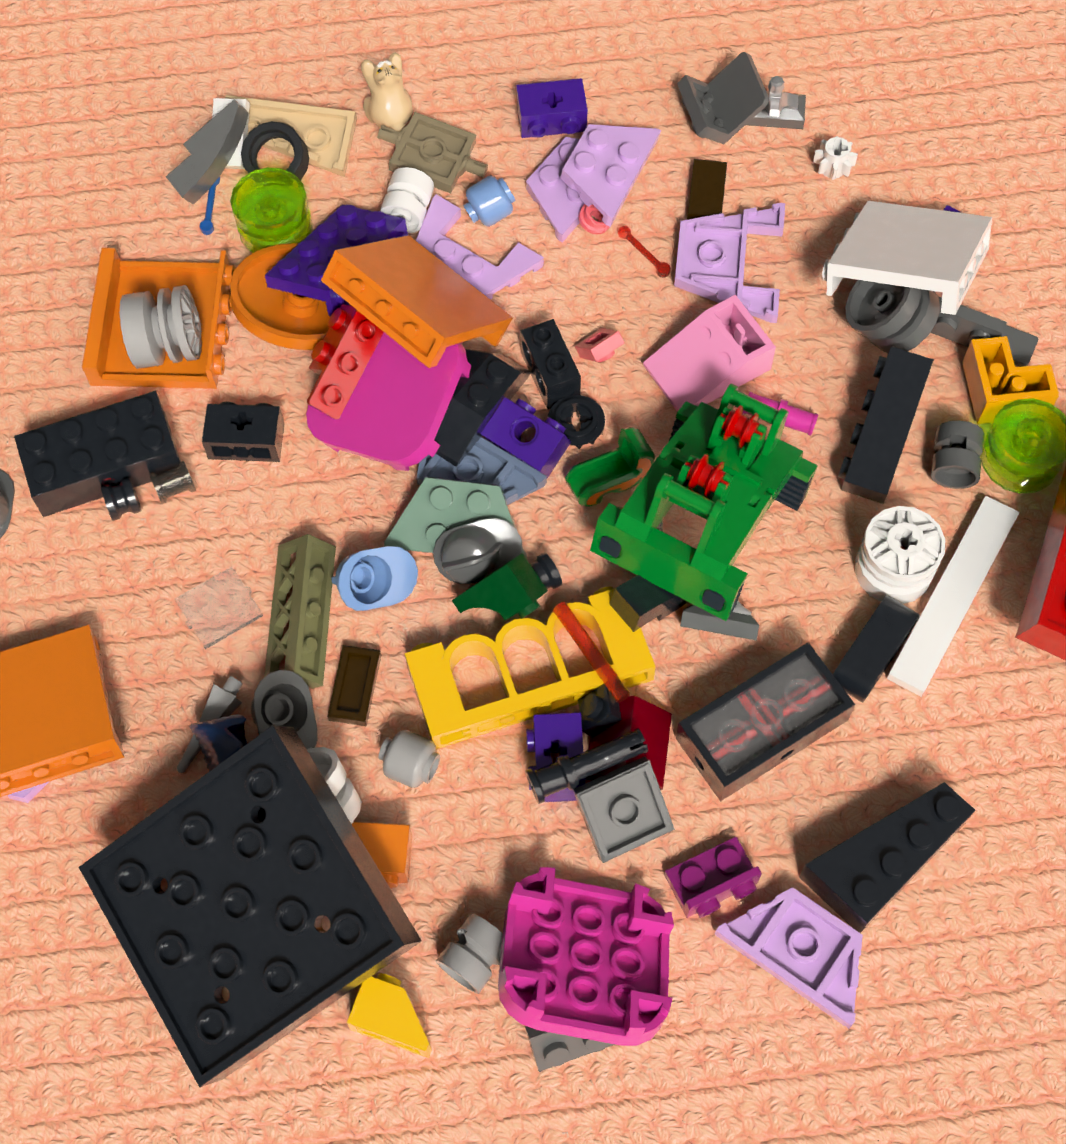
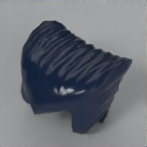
(220, 738)

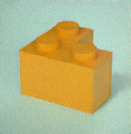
(997, 382)

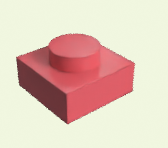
(600, 345)

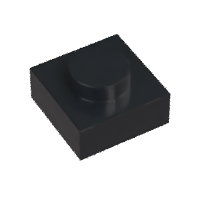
(598, 711)

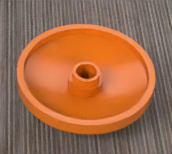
(274, 314)

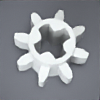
(835, 157)

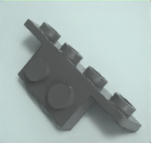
(972, 324)

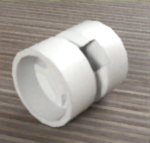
(408, 196)

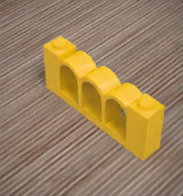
(439, 698)

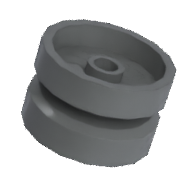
(892, 314)

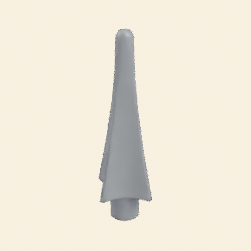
(220, 704)

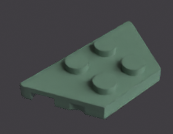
(445, 505)

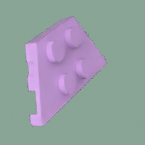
(608, 165)
(555, 198)
(802, 949)

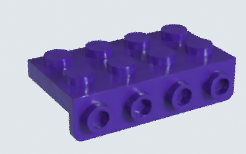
(305, 265)

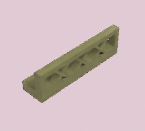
(305, 610)

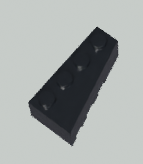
(886, 425)

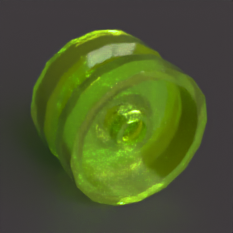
(270, 209)
(1025, 446)

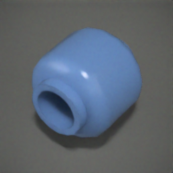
(489, 201)

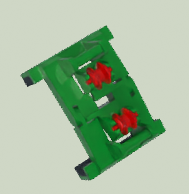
(720, 472)

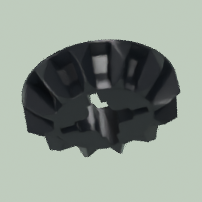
(587, 411)

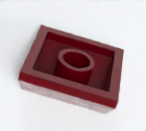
(654, 726)

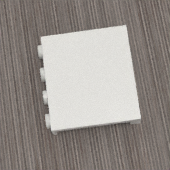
(912, 250)

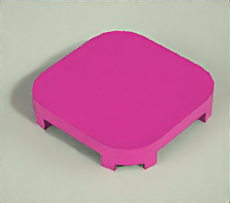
(394, 406)
(585, 960)

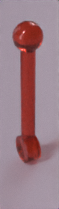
(663, 268)

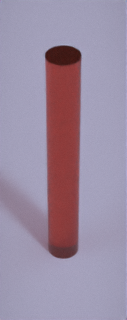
(591, 652)

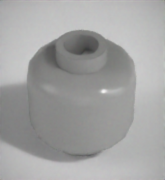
(409, 758)

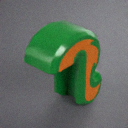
(613, 470)

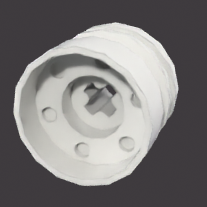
(894, 571)

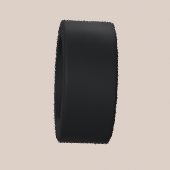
(269, 131)

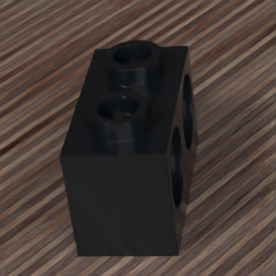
(549, 362)

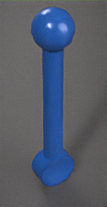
(207, 226)

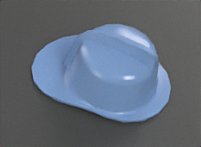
(376, 577)

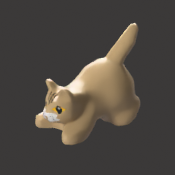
(389, 101)

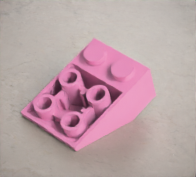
(710, 354)

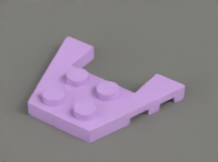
(714, 258)
(471, 267)

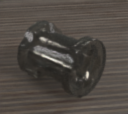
(172, 482)

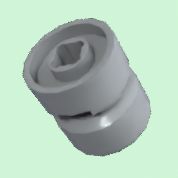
(473, 954)

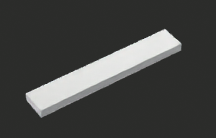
(953, 596)

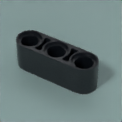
(875, 648)

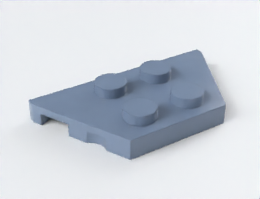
(487, 465)

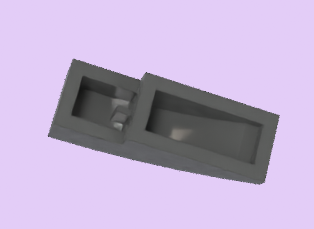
(210, 152)

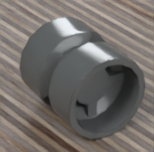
(957, 454)

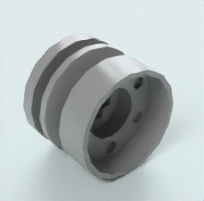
(155, 327)

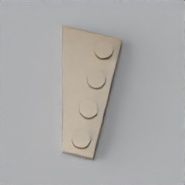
(323, 130)

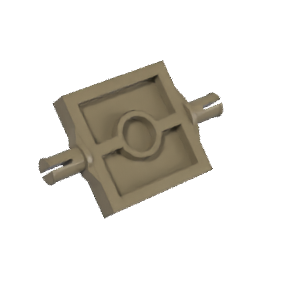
(434, 149)

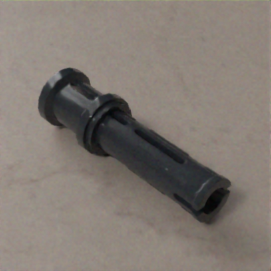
(568, 771)

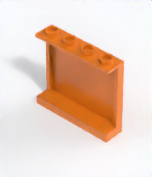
(414, 297)
(105, 352)
(53, 711)

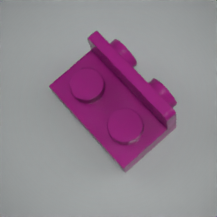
(712, 878)

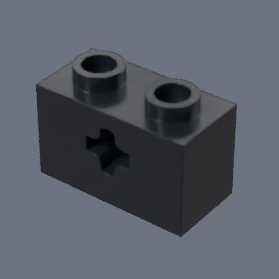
(243, 432)

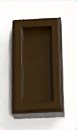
(707, 188)
(354, 685)

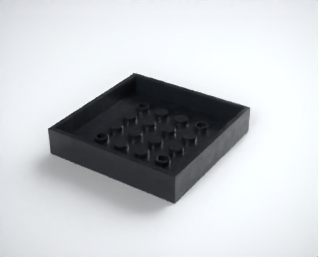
(248, 904)

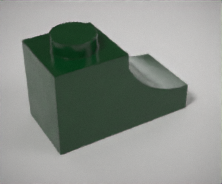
(506, 591)

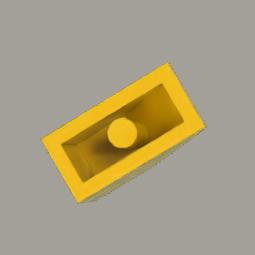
(387, 1015)

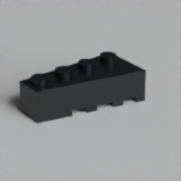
(882, 859)

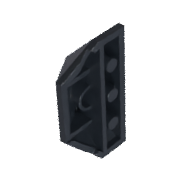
(476, 400)

